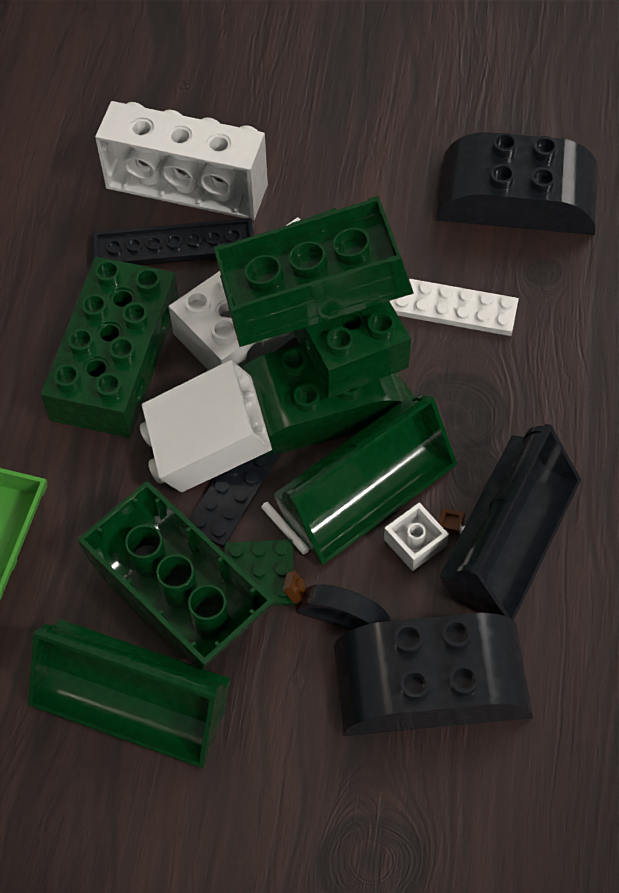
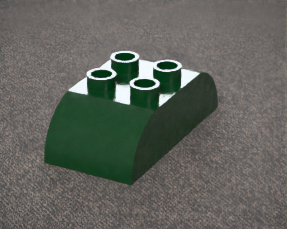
(298, 408)
(174, 576)

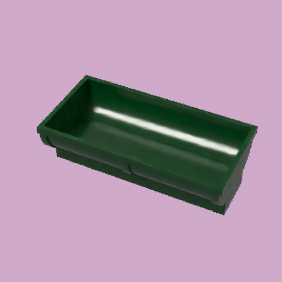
(367, 477)
(126, 691)

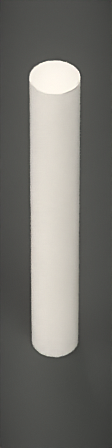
(286, 529)

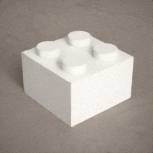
(416, 536)

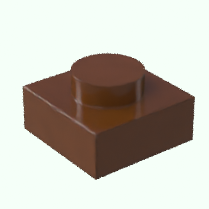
(452, 521)
(294, 587)

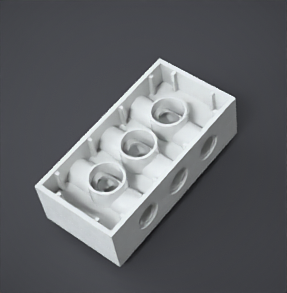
(183, 159)
(206, 327)

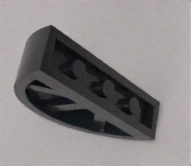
(340, 607)

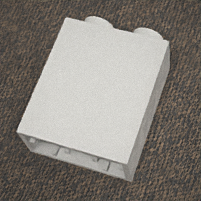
(204, 427)

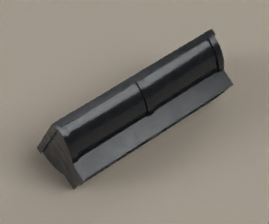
(512, 524)

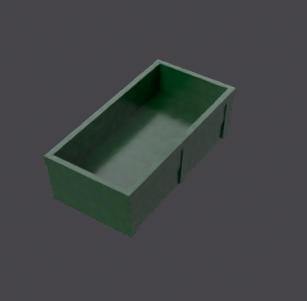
(311, 271)

